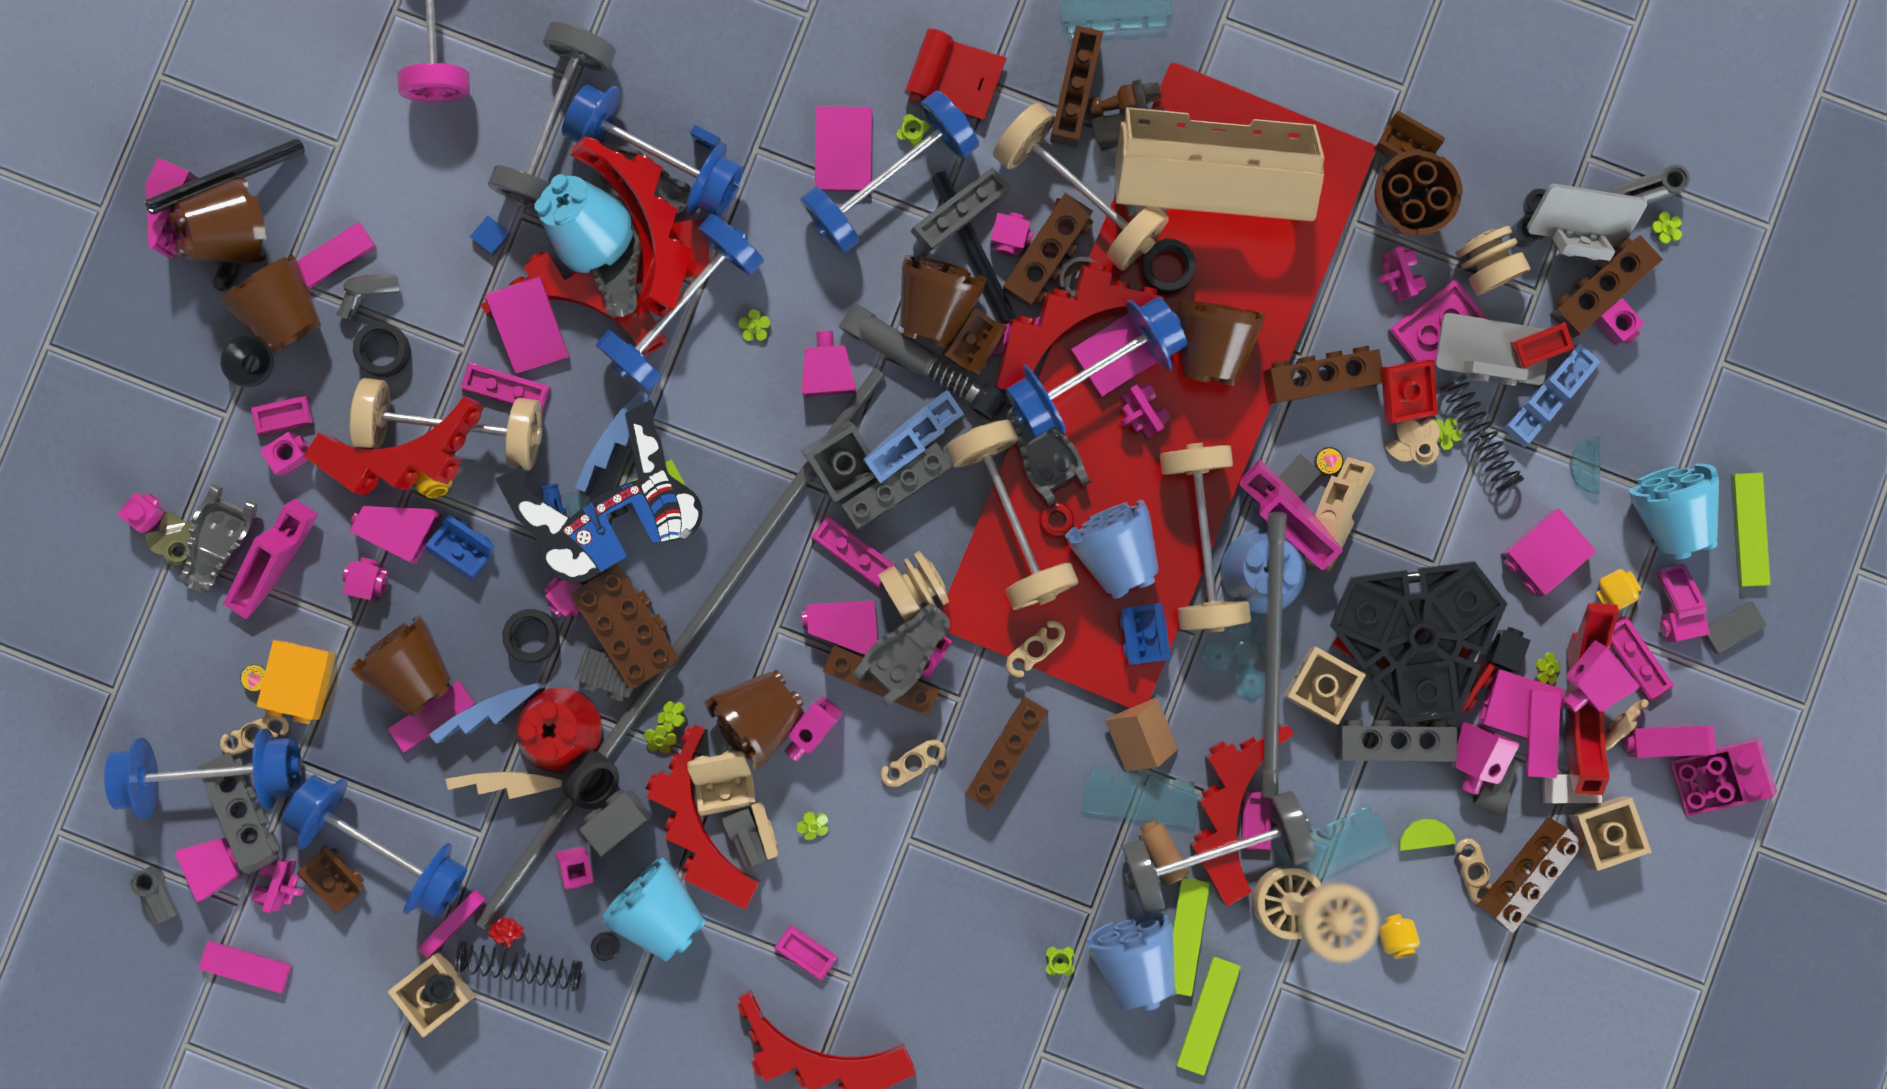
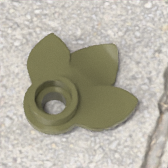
(171, 535)

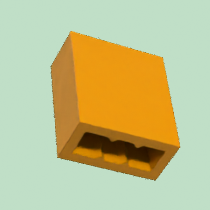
(296, 681)

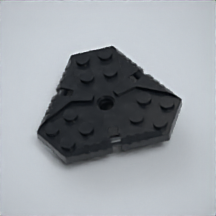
(1381, 619)

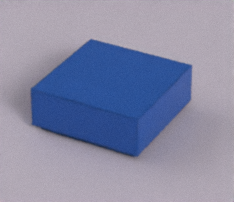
(704, 138)
(490, 235)

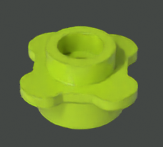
(909, 123)
(1065, 967)

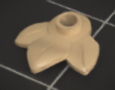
(1413, 437)

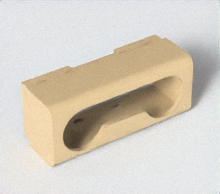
(1219, 169)

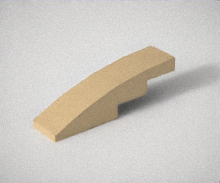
(517, 783)

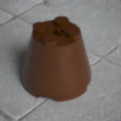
(1427, 185)
(220, 225)
(936, 298)
(274, 304)
(1217, 340)
(405, 667)
(756, 715)

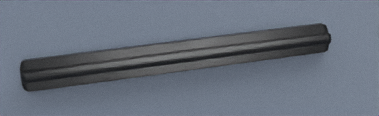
(238, 170)
(977, 254)

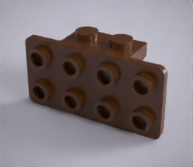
(626, 626)

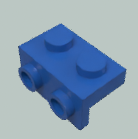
(460, 547)
(1145, 633)

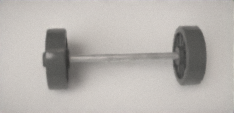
(581, 49)
(1291, 827)

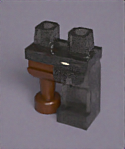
(1131, 96)

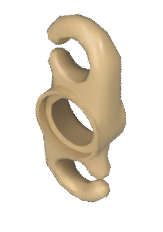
(1048, 644)
(1624, 723)
(244, 744)
(906, 775)
(1476, 858)

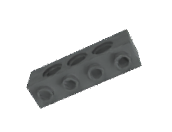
(898, 487)
(1442, 746)
(248, 856)

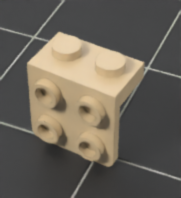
(722, 782)

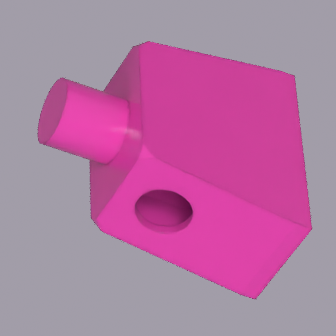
(827, 369)
(1598, 680)
(819, 721)
(1483, 756)
(208, 867)

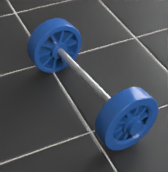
(948, 124)
(730, 245)

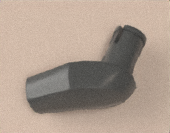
(363, 287)

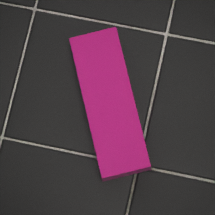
(335, 254)
(502, 386)
(851, 550)
(1639, 660)
(415, 729)
(1543, 733)
(245, 966)

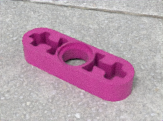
(451, 924)

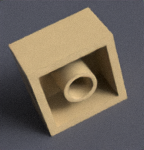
(1324, 685)
(1610, 833)
(412, 1000)

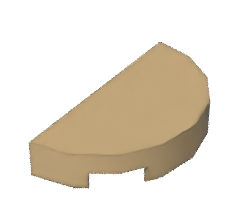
(765, 830)

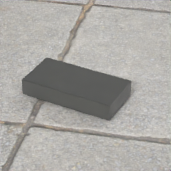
(1299, 475)
(1734, 627)

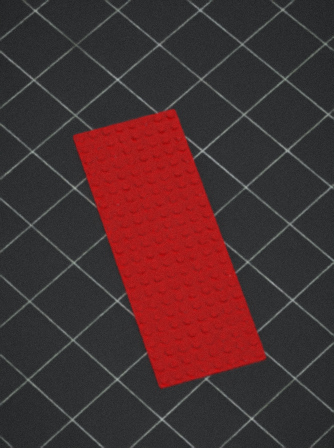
(1239, 264)

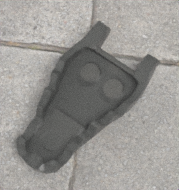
(668, 187)
(619, 279)
(1048, 460)
(215, 535)
(901, 656)

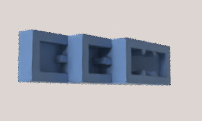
(1552, 395)
(913, 436)
(607, 445)
(495, 708)

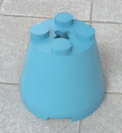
(584, 223)
(1679, 508)
(655, 912)

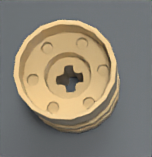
(1492, 260)
(914, 586)

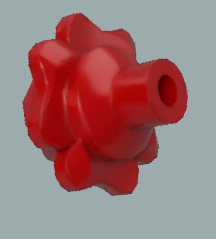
(505, 931)

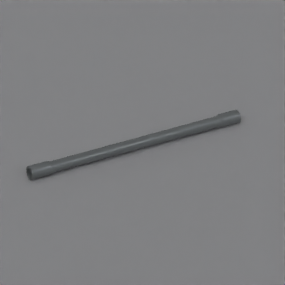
(1276, 540)

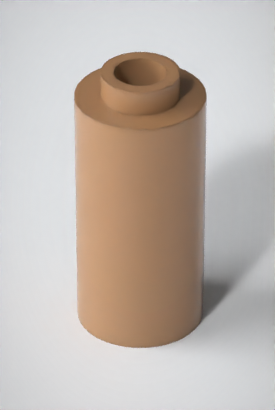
(1162, 850)

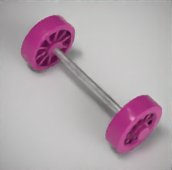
(433, 80)

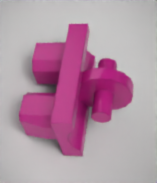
(1399, 275)
(1140, 412)
(282, 886)

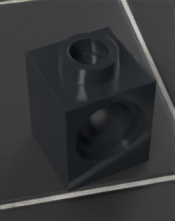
(1508, 649)

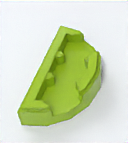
(1425, 834)

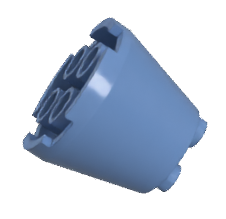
(1117, 548)
(1244, 572)
(1136, 959)

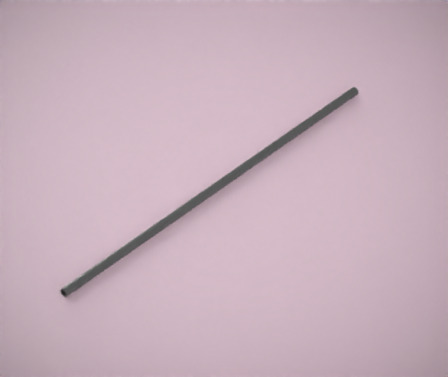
(680, 647)

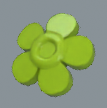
(1667, 228)
(754, 325)
(1447, 433)
(1548, 668)
(672, 716)
(660, 739)
(813, 825)

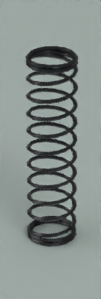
(1516, 478)
(461, 954)

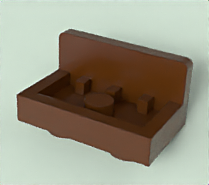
(1407, 134)
(975, 342)
(331, 879)

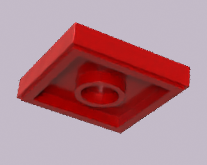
(1409, 391)

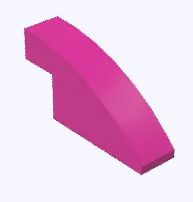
(1302, 525)
(269, 558)

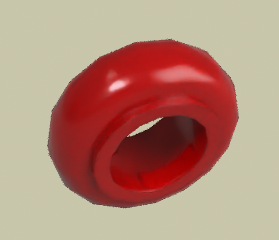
(1056, 532)

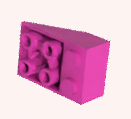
(164, 178)
(1725, 779)

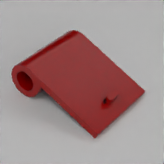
(956, 73)

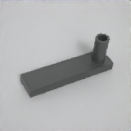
(958, 211)

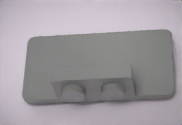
(1586, 220)
(1485, 350)

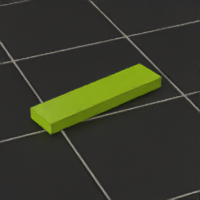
(1750, 529)
(1188, 931)
(1208, 1015)

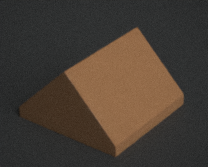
(1142, 736)

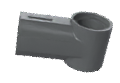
(1496, 796)
(743, 831)
(155, 899)

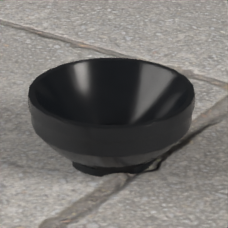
(234, 359)

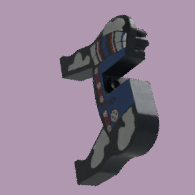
(586, 543)

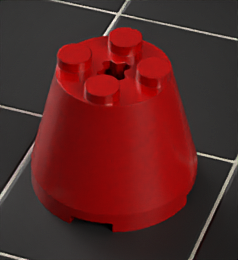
(576, 729)

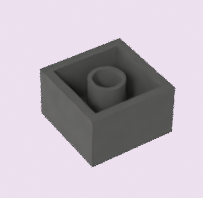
(839, 461)
(616, 822)

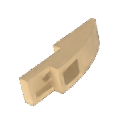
(1342, 499)

